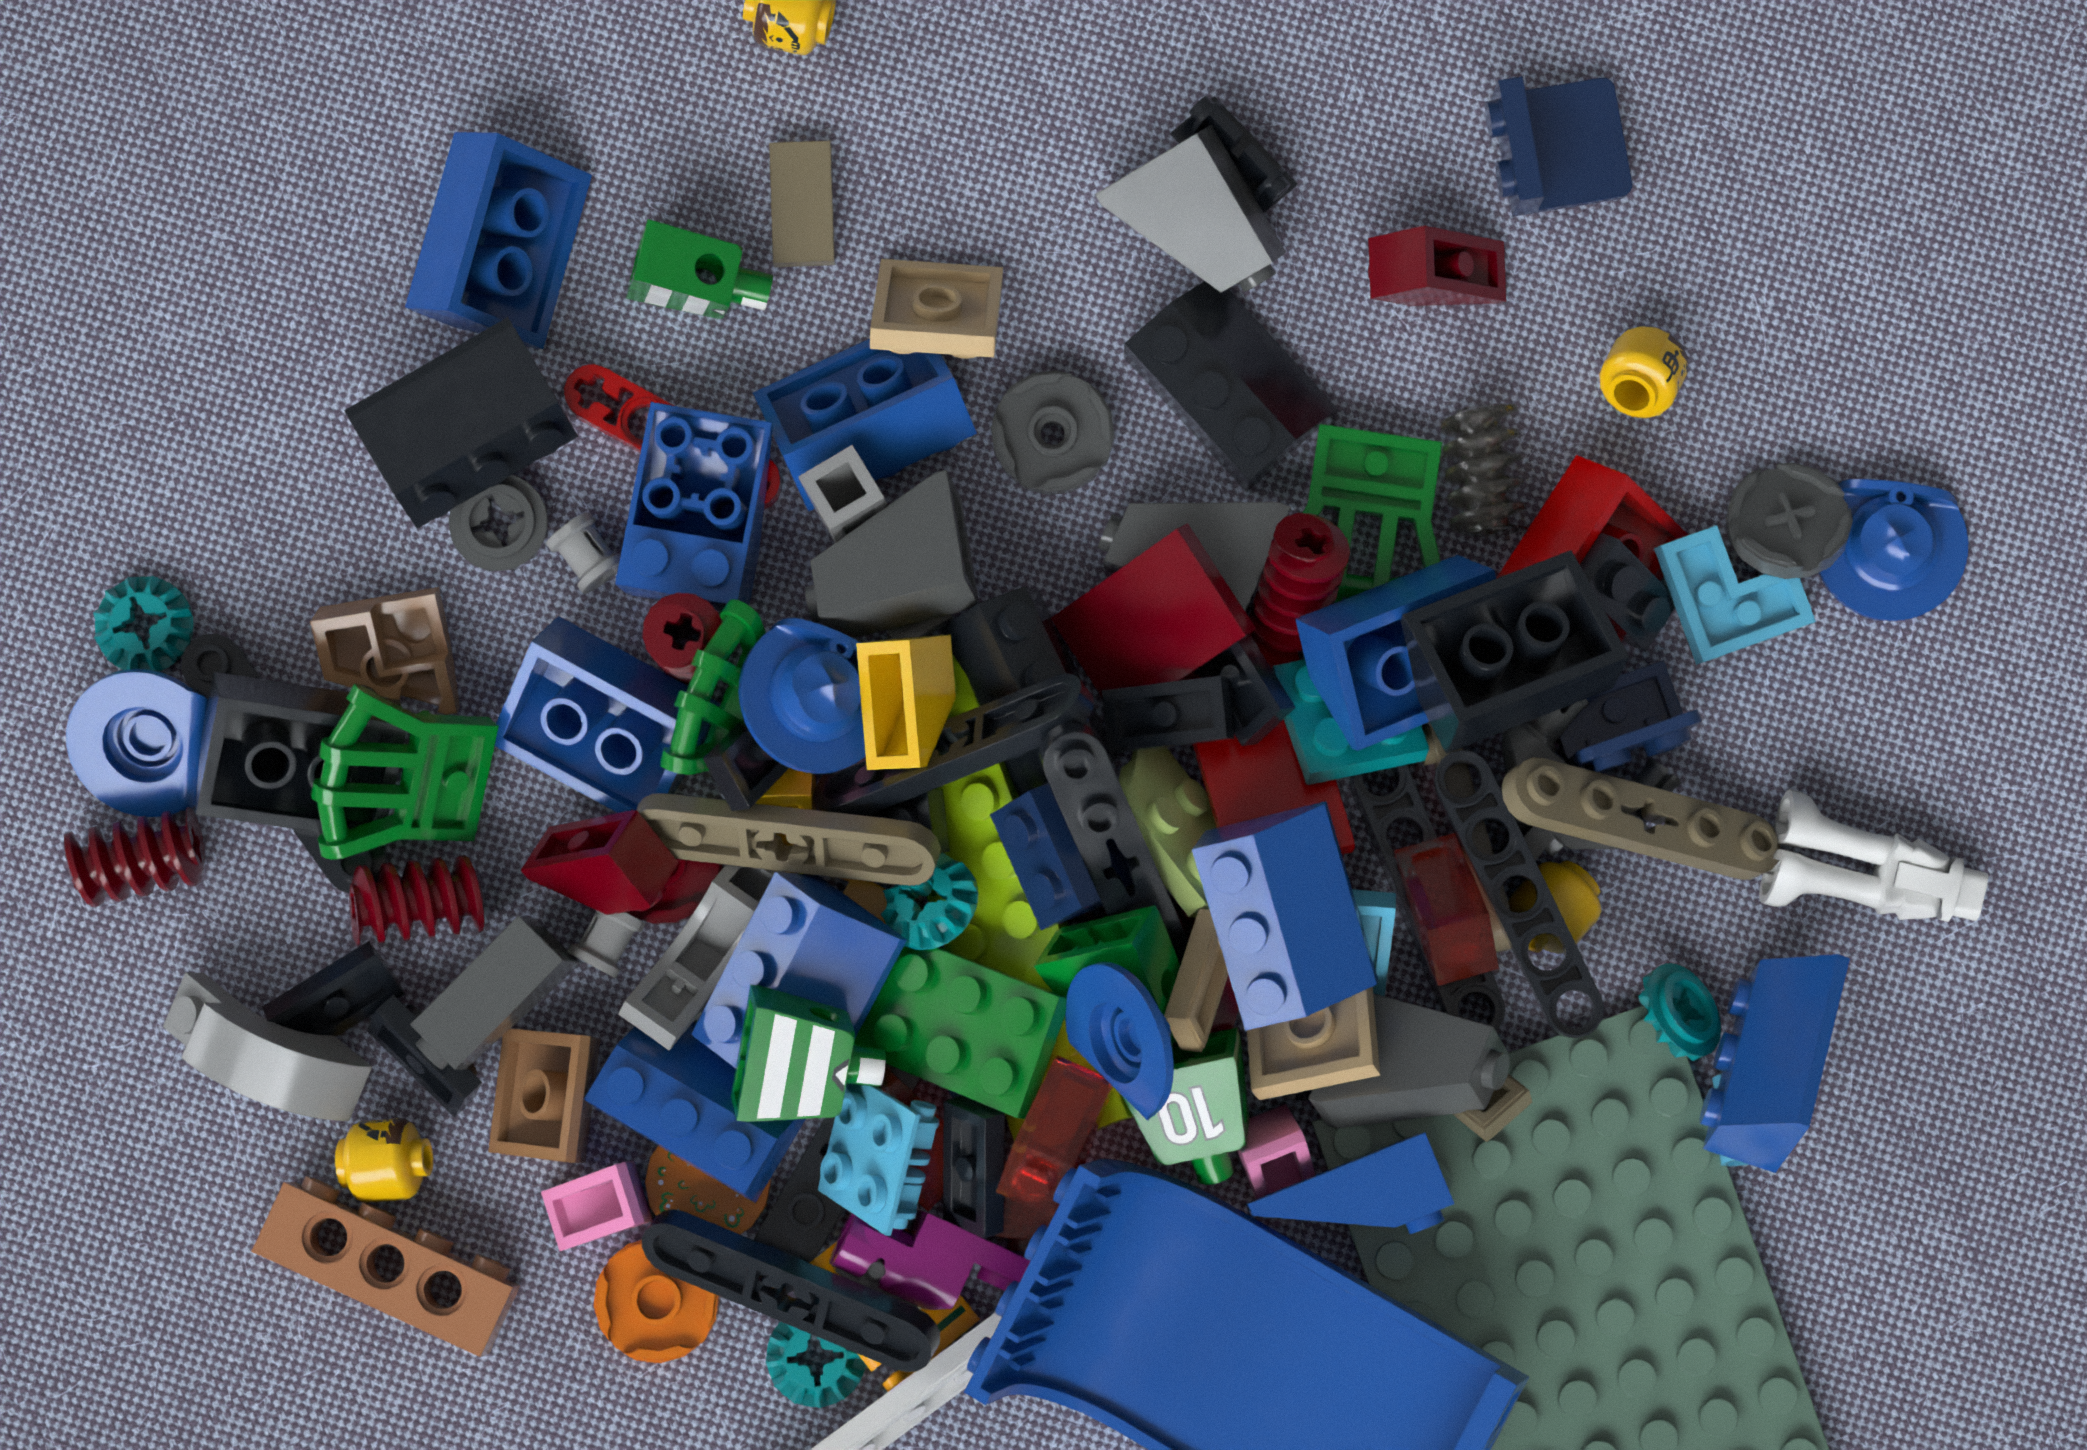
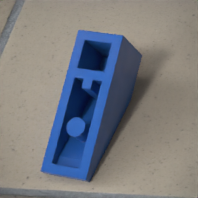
(1377, 1189)

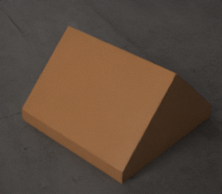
(542, 1095)

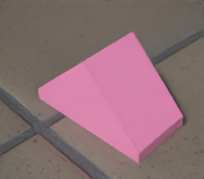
(1275, 1152)
(596, 1205)

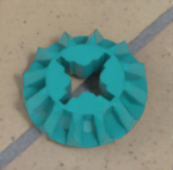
(167, 638)
(938, 920)
(1675, 995)
(796, 1379)

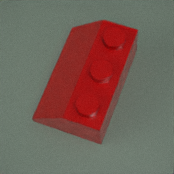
(1591, 502)

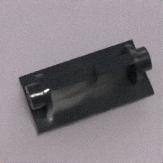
(1258, 168)

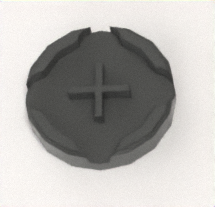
(1788, 521)

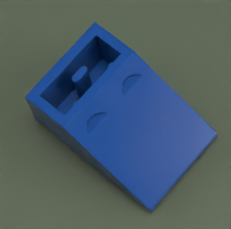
(696, 506)

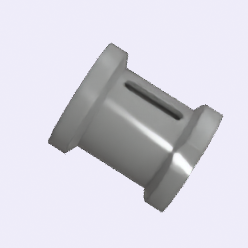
(585, 552)
(606, 940)

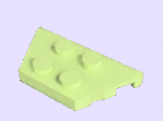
(1172, 818)

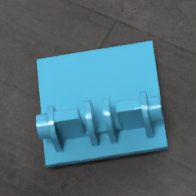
(871, 1156)

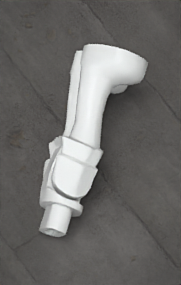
(1906, 876)

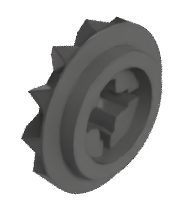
(525, 535)

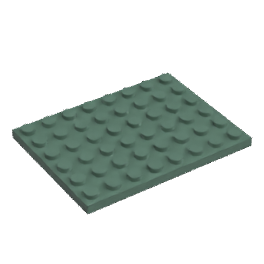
(1598, 1257)

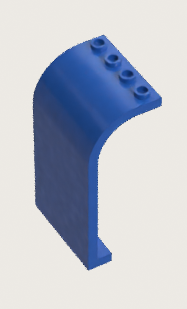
(1224, 1333)

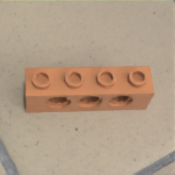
(292, 1241)

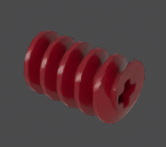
(1298, 578)
(674, 618)
(136, 860)
(415, 898)

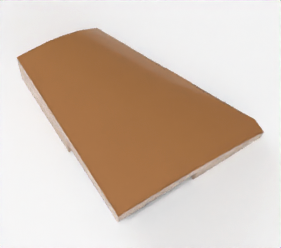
(390, 645)

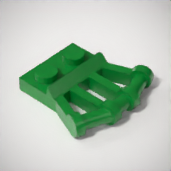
(1377, 478)
(739, 625)
(439, 784)

